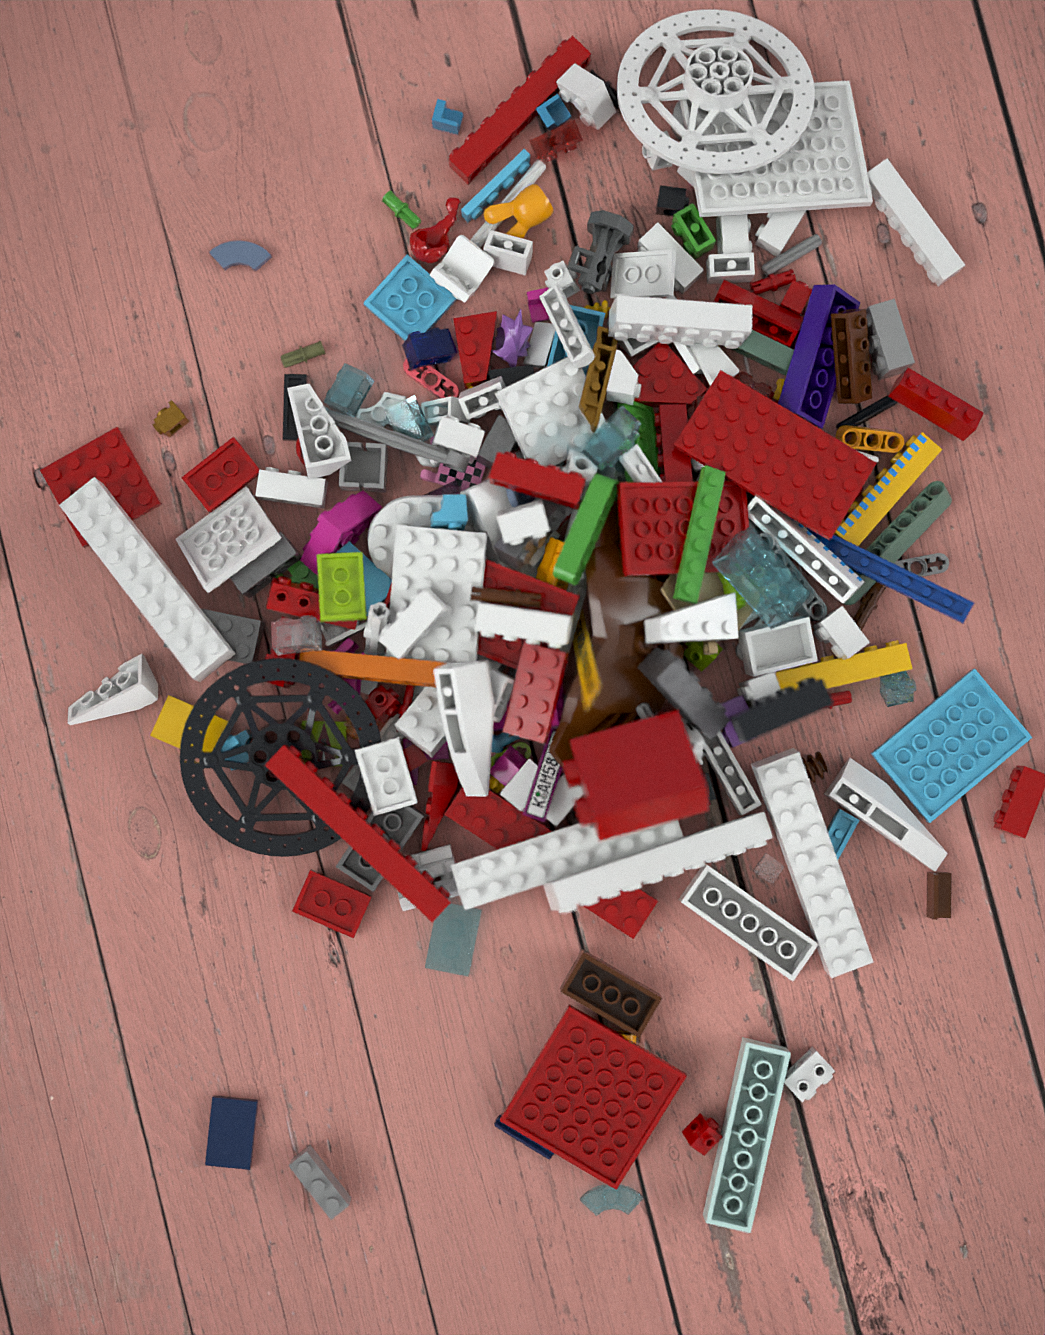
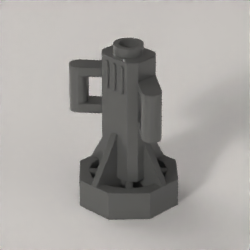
(609, 235)

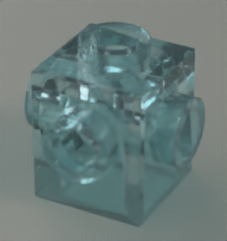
(897, 688)

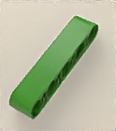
(585, 529)

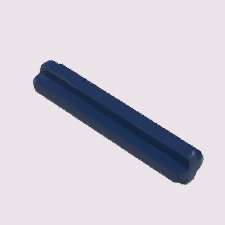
(523, 1139)

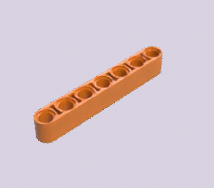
(375, 667)

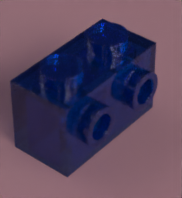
(429, 348)

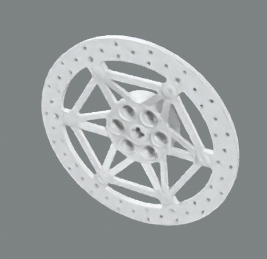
(716, 81)

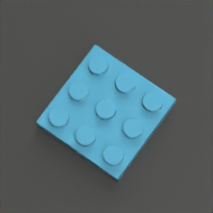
(409, 299)

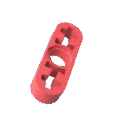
(430, 370)

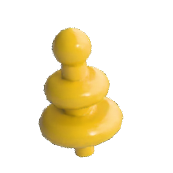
(603, 308)
(495, 785)

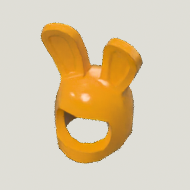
(529, 208)

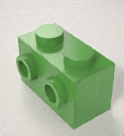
(693, 231)

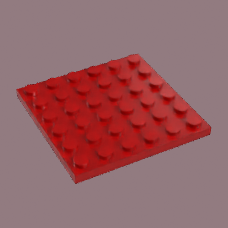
(593, 1097)

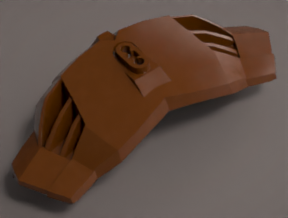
(618, 644)

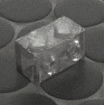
(296, 635)

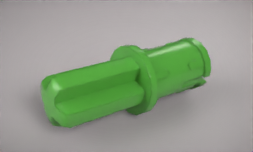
(401, 210)

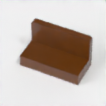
(938, 895)

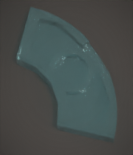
(606, 1198)

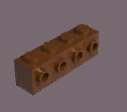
(851, 356)

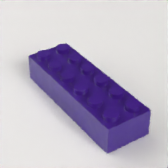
(812, 367)

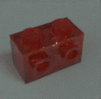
(555, 140)

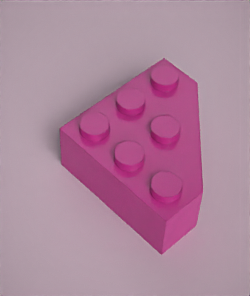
(340, 526)

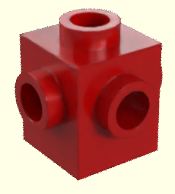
(383, 703)
(702, 1134)

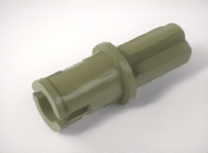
(302, 354)

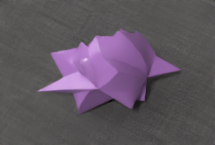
(512, 339)

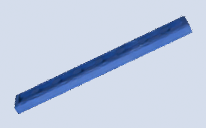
(898, 578)

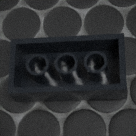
(782, 709)

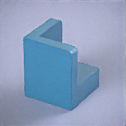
(554, 112)
(446, 119)

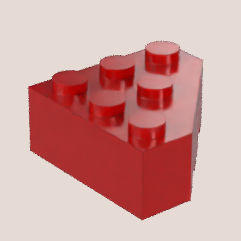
(666, 379)

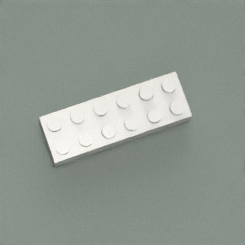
(679, 321)
(423, 719)
(748, 922)

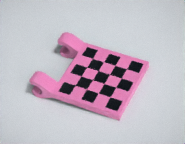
(446, 475)

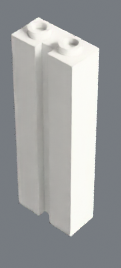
(483, 506)

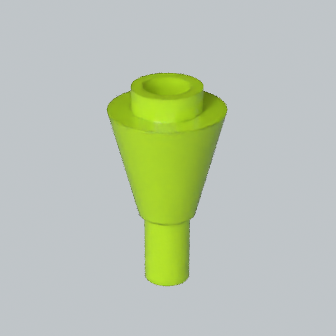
(728, 588)

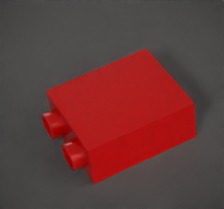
(636, 776)

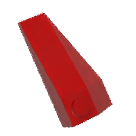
(442, 787)

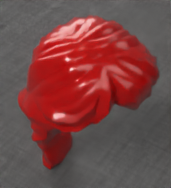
(433, 242)

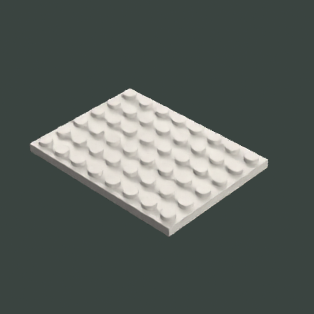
(817, 173)

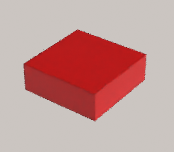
(414, 757)

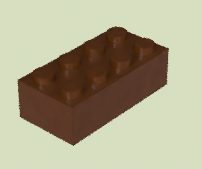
(610, 993)

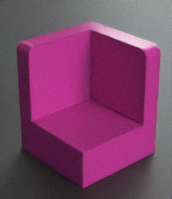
(536, 306)
(508, 765)

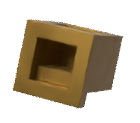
(170, 420)

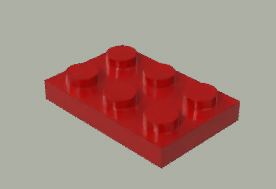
(221, 474)
(332, 903)

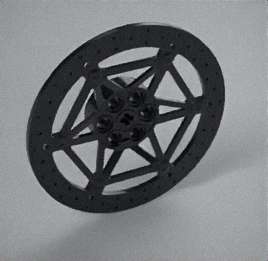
(216, 759)

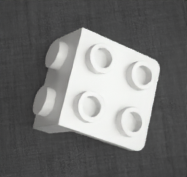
(463, 268)

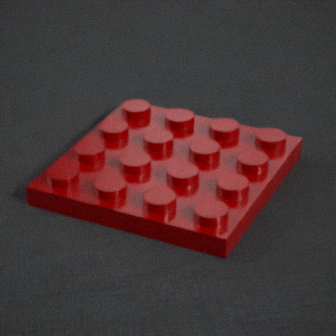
(111, 463)

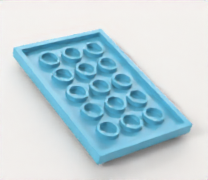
(951, 745)

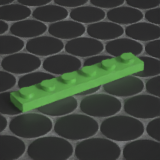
(699, 535)

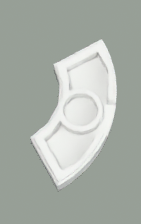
(376, 413)

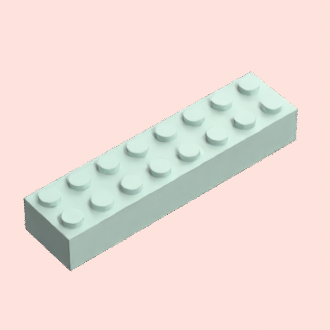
(746, 1135)

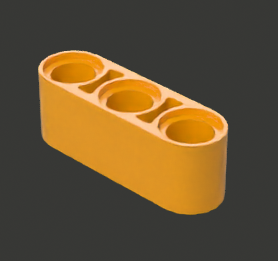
(879, 441)

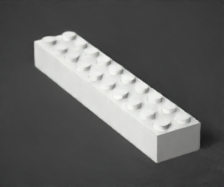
(147, 580)
(549, 859)
(812, 862)
(652, 864)

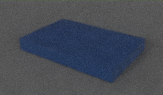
(231, 1132)

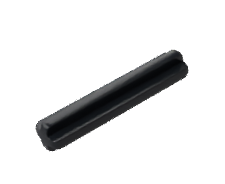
(868, 412)

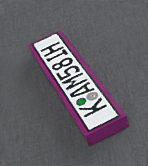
(543, 784)

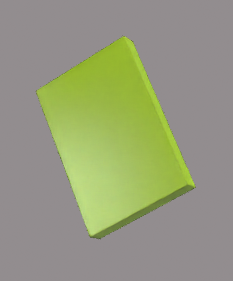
(341, 586)

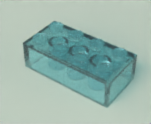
(761, 578)

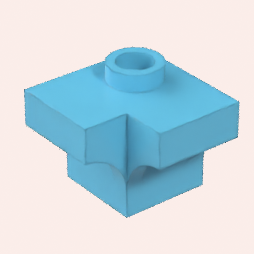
(452, 513)
(236, 741)

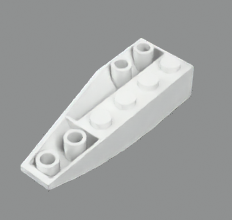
(468, 720)
(885, 812)

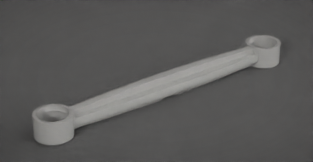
(399, 441)

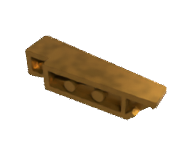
(598, 377)

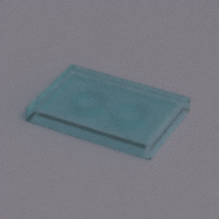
(453, 940)

